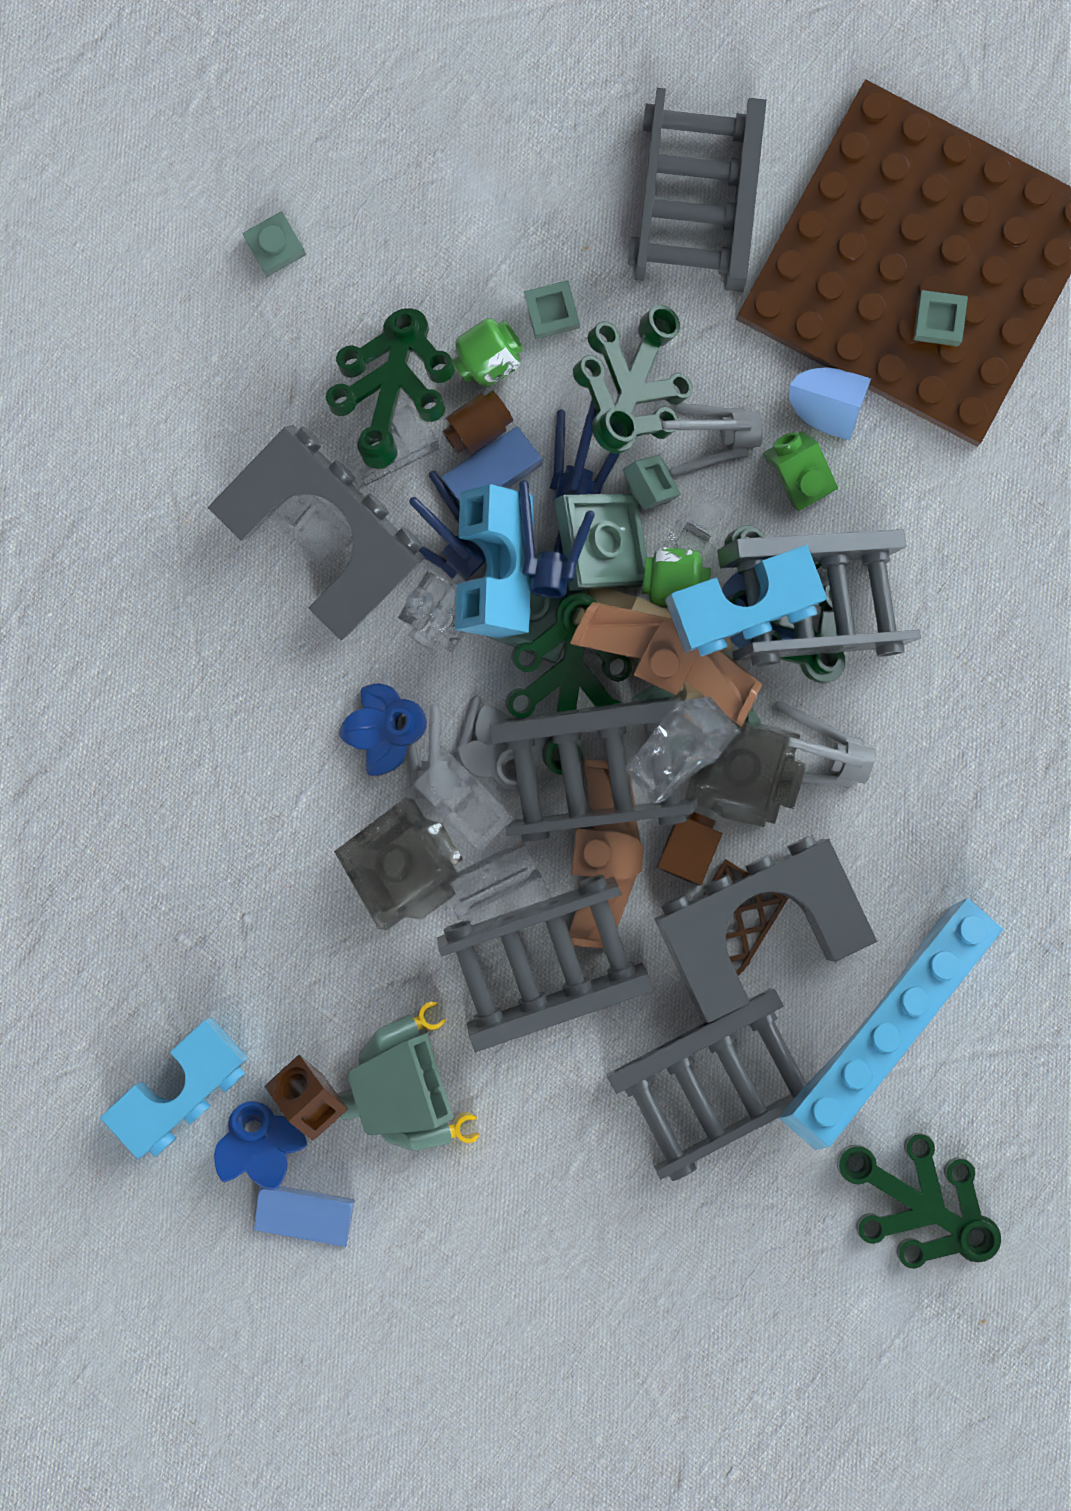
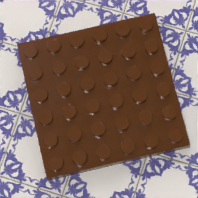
(907, 211)

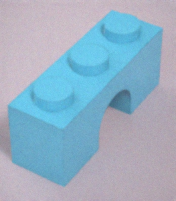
(787, 588)
(501, 600)
(146, 1120)

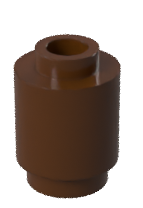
(477, 423)

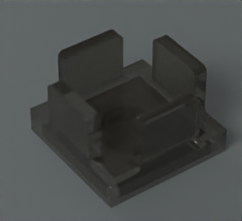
(751, 776)
(401, 865)

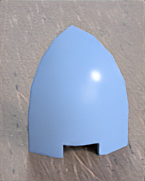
(829, 399)

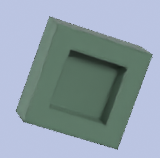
(274, 244)
(551, 309)
(940, 318)
(651, 482)

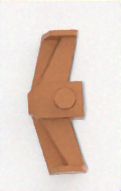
(664, 659)
(606, 851)

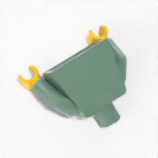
(401, 1088)

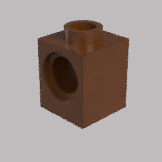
(690, 848)
(305, 1097)

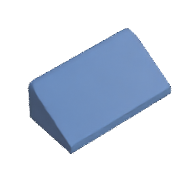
(497, 464)
(304, 1215)

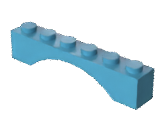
(891, 1028)

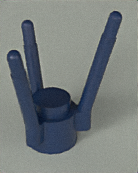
(577, 479)
(463, 555)
(552, 569)

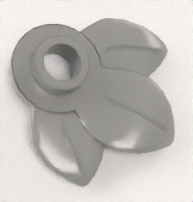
(489, 759)

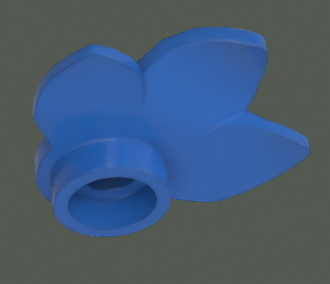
(377, 731)
(258, 1152)

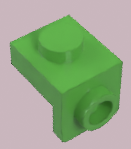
(801, 468)

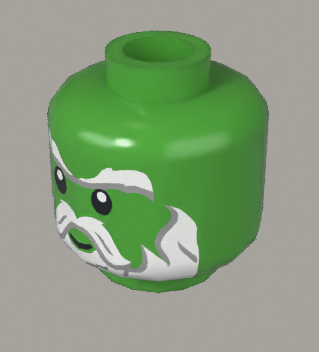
(487, 352)
(672, 571)

